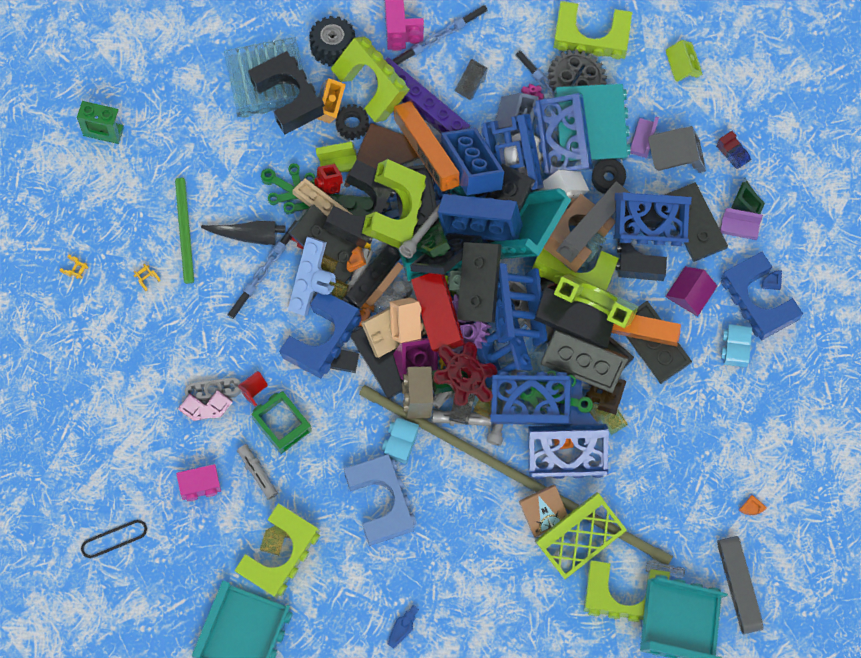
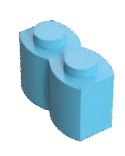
(737, 345)
(401, 440)

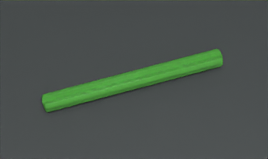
(184, 230)

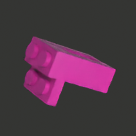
(400, 29)

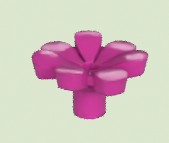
(533, 90)

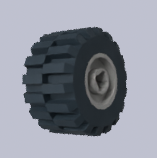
(330, 39)

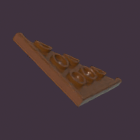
(384, 144)

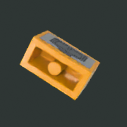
(331, 94)

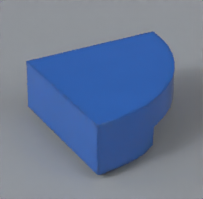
(773, 281)

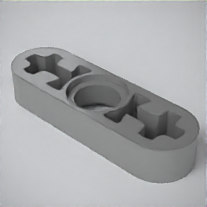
(206, 384)

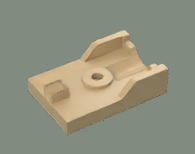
(379, 332)

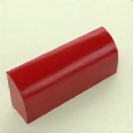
(438, 311)

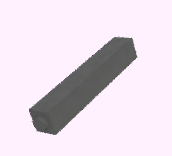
(590, 224)

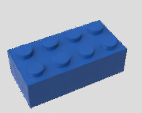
(474, 160)
(480, 216)

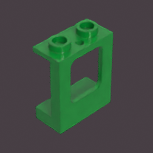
(103, 127)

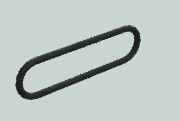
(117, 546)

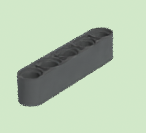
(740, 585)

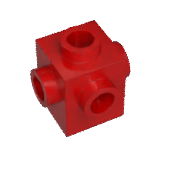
(328, 179)

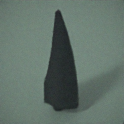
(252, 232)

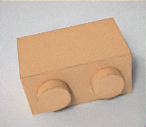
(405, 320)

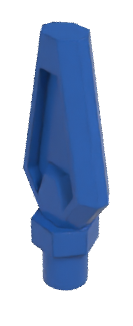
(402, 627)

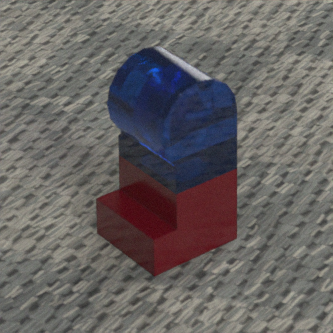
(733, 150)

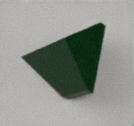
(747, 199)

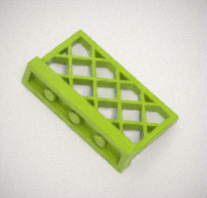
(573, 519)

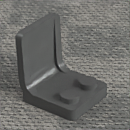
(677, 149)

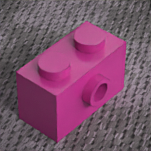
(198, 482)

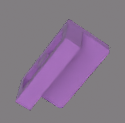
(640, 144)
(741, 223)

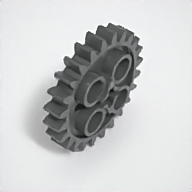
(562, 68)

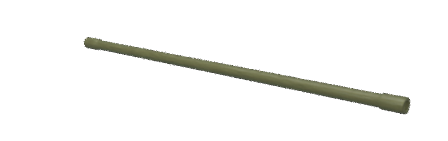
(375, 397)

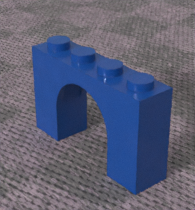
(763, 321)
(318, 358)

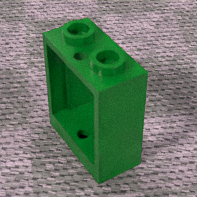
(291, 438)

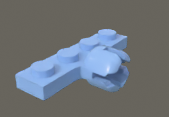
(310, 277)

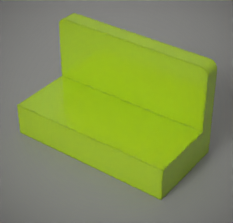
(683, 60)
(341, 154)

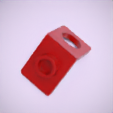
(252, 387)

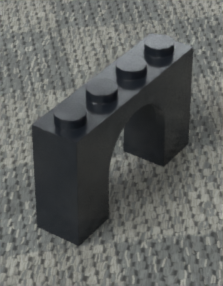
(284, 70)
(351, 226)
(637, 265)

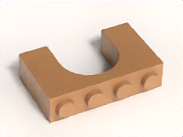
(572, 216)

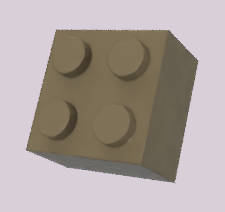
(417, 392)

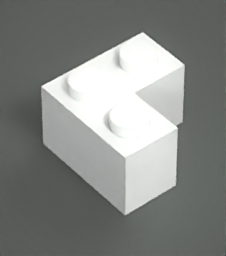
(569, 181)

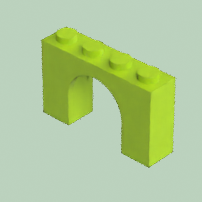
(612, 45)
(390, 87)
(409, 187)
(554, 269)
(576, 289)
(302, 536)
(599, 600)

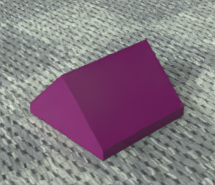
(692, 290)
(415, 354)

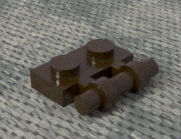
(607, 401)

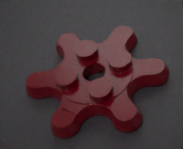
(475, 370)

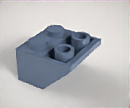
(515, 105)

